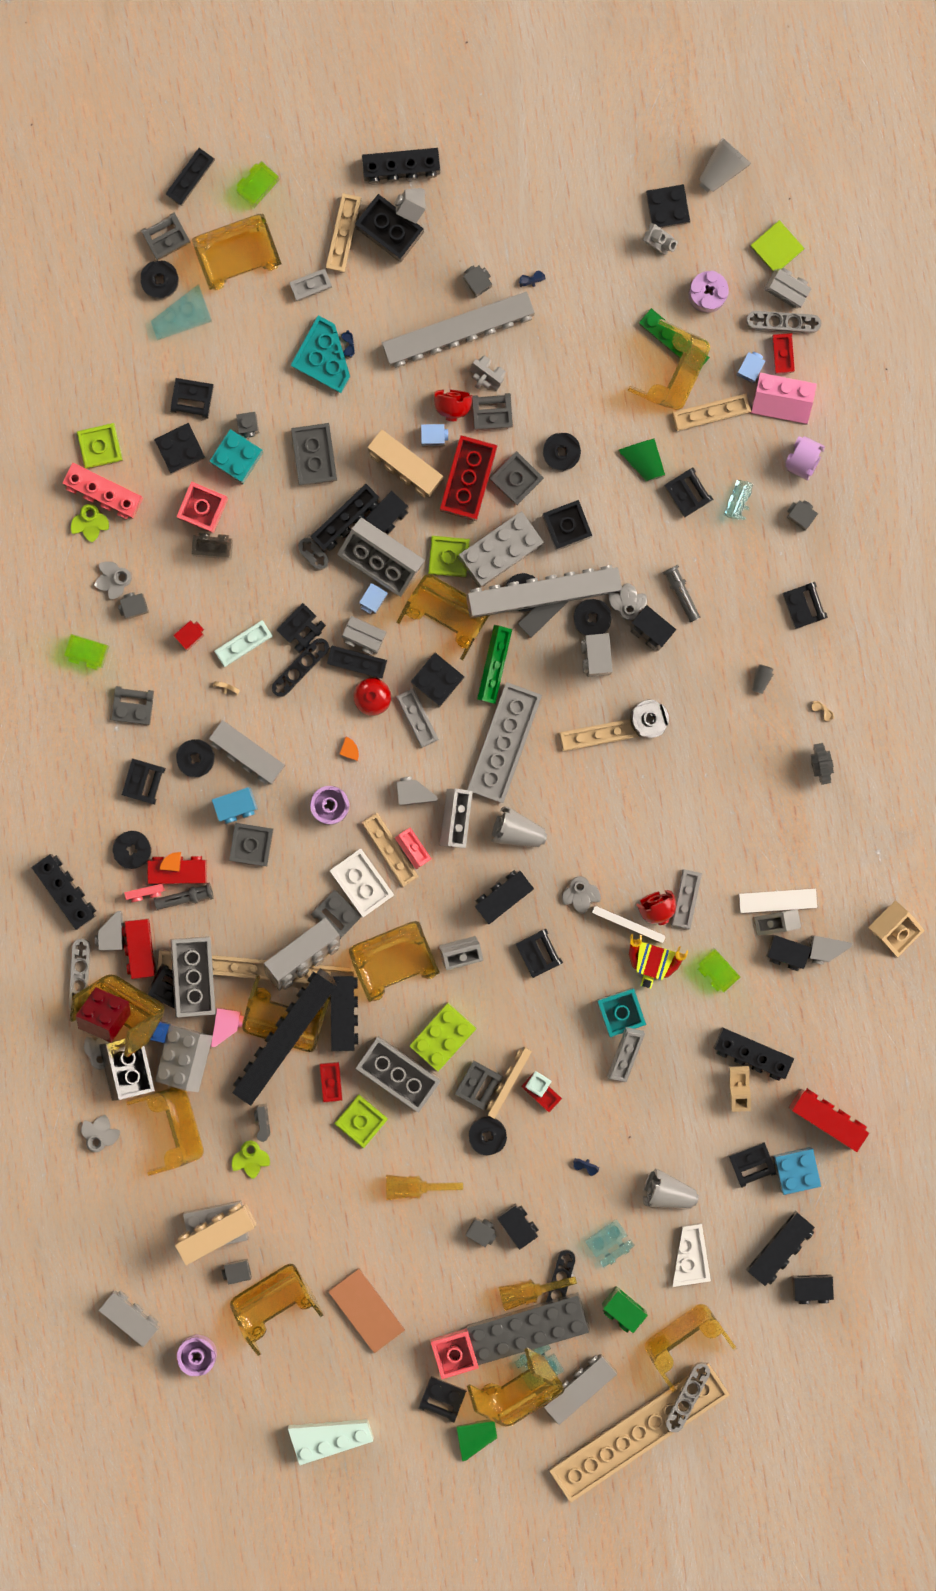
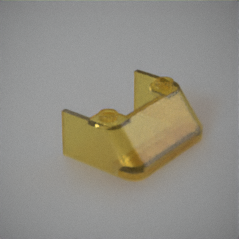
(695, 352)
(446, 607)
(145, 1010)
(263, 1015)
(182, 1124)
(269, 1299)
(661, 1343)
(519, 1396)

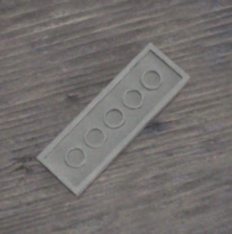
(504, 742)

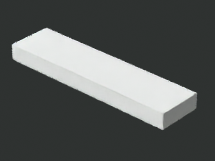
(777, 900)
(628, 924)

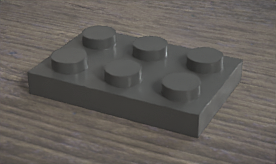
(314, 454)

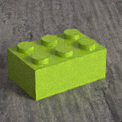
(443, 1036)

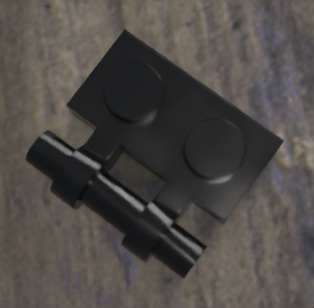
(297, 623)

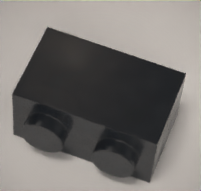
(387, 513)
(788, 952)
(518, 1226)
(813, 1288)

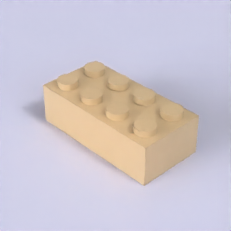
(404, 463)
(215, 1234)

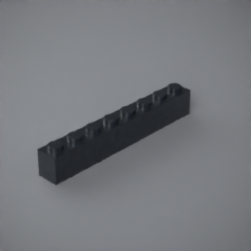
(285, 1037)

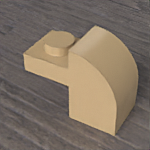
(739, 1089)

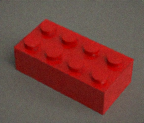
(468, 478)
(827, 1119)

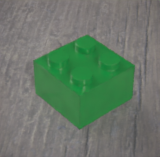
(624, 1309)

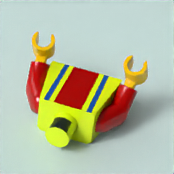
(653, 961)

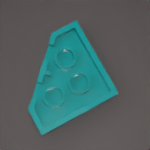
(323, 356)

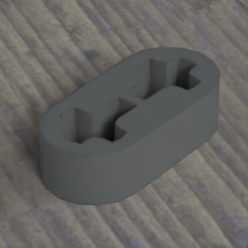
(309, 556)

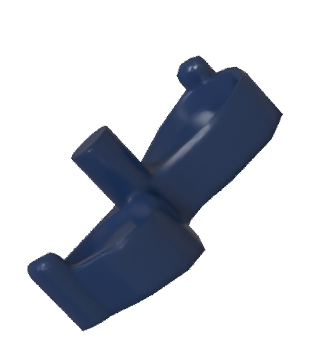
(537, 277)
(348, 337)
(580, 1164)

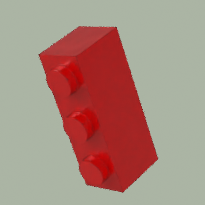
(190, 871)
(139, 948)

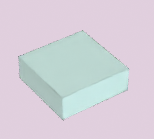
(538, 1084)

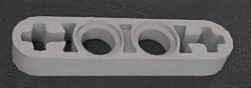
(783, 318)
(75, 975)
(685, 1396)

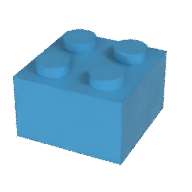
(234, 805)
(797, 1170)

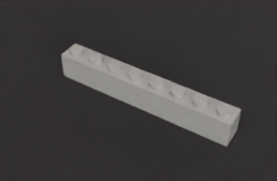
(458, 329)
(543, 592)

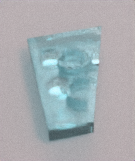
(182, 315)

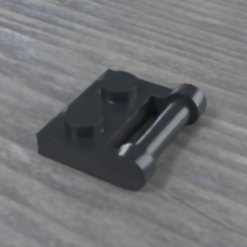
(192, 391)
(684, 497)
(799, 608)
(137, 779)
(533, 957)
(161, 989)
(751, 1158)
(445, 1393)

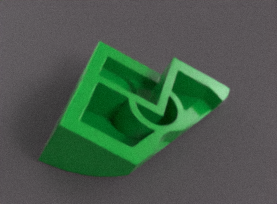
(645, 459)
(475, 1437)

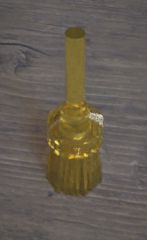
(413, 1187)
(528, 1291)

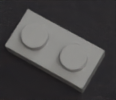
(310, 284)

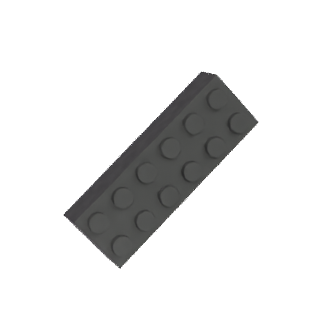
(528, 1328)

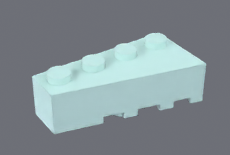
(328, 1438)

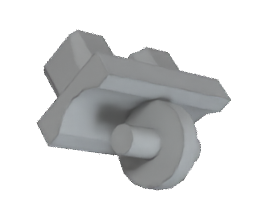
(659, 239)
(485, 376)

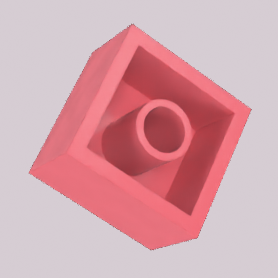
(202, 507)
(454, 1353)

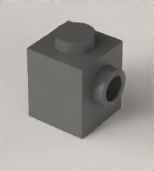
(477, 280)
(247, 424)
(802, 514)
(133, 605)
(481, 1232)
(237, 1271)

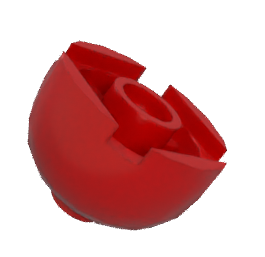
(452, 404)
(372, 696)
(657, 907)

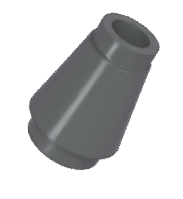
(762, 678)

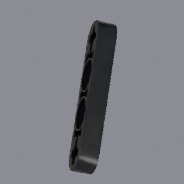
(303, 670)
(561, 1261)

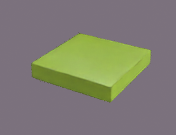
(777, 246)
(99, 446)
(445, 554)
(361, 1121)

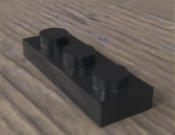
(190, 176)
(357, 662)

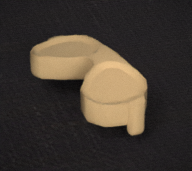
(226, 686)
(828, 714)

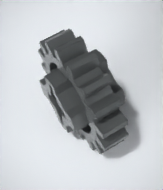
(822, 763)

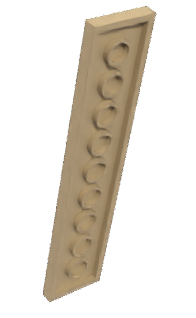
(633, 1437)

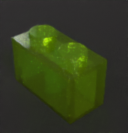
(257, 184)
(86, 651)
(718, 970)

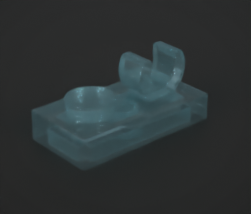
(738, 499)

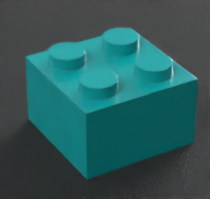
(236, 456)
(621, 1012)

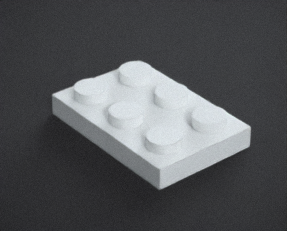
(361, 882)

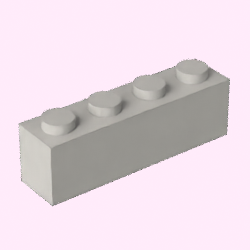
(247, 752)
(581, 1388)

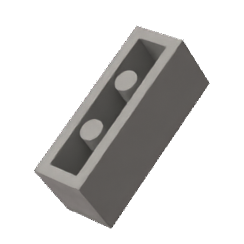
(456, 818)
(129, 1317)

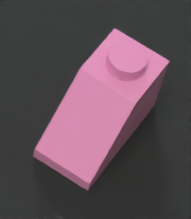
(226, 1024)

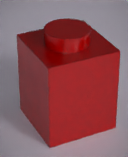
(189, 634)

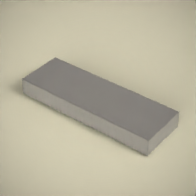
(417, 718)
(686, 899)
(626, 1054)

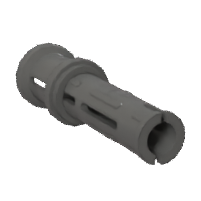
(680, 582)
(193, 895)

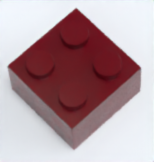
(103, 1014)

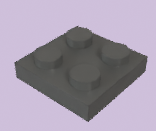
(516, 478)
(251, 844)

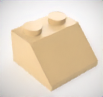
(896, 928)

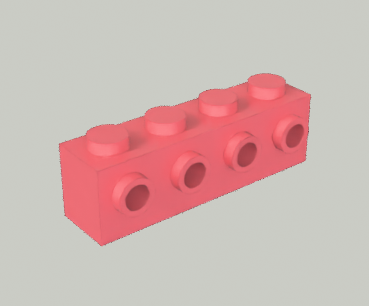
(102, 490)

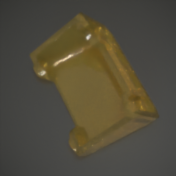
(236, 250)
(392, 959)

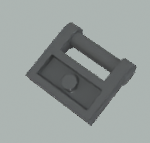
(168, 241)
(492, 418)
(132, 712)
(340, 909)
(473, 1081)
(262, 1117)

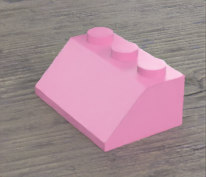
(783, 398)

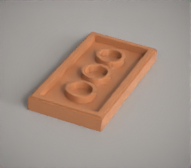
(366, 1310)

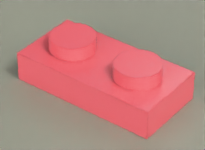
(413, 848)
(153, 891)

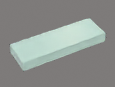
(243, 643)

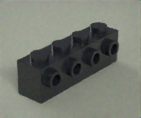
(400, 165)
(345, 517)
(64, 891)
(342, 1012)
(753, 1053)
(780, 1248)

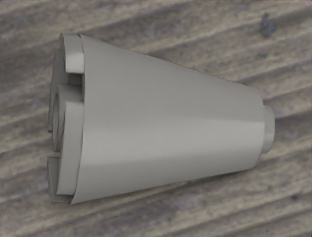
(722, 166)
(517, 830)
(668, 1192)

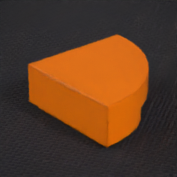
(350, 749)
(171, 862)

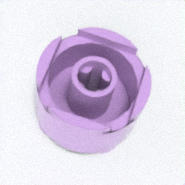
(707, 302)
(805, 457)
(339, 810)
(197, 1366)

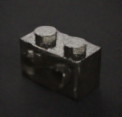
(212, 547)

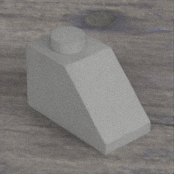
(411, 204)
(413, 792)
(777, 922)
(110, 934)
(826, 949)

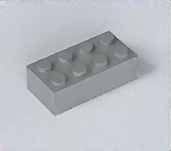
(500, 549)
(380, 557)
(302, 954)
(192, 976)
(398, 1074)

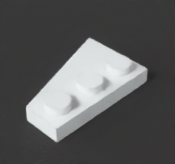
(691, 1257)

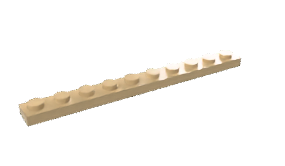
(245, 967)

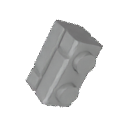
(788, 288)
(364, 635)
(461, 953)

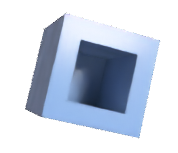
(751, 367)
(433, 435)
(373, 599)

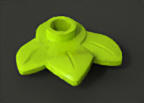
(89, 525)
(250, 1161)

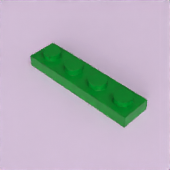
(660, 332)
(494, 664)

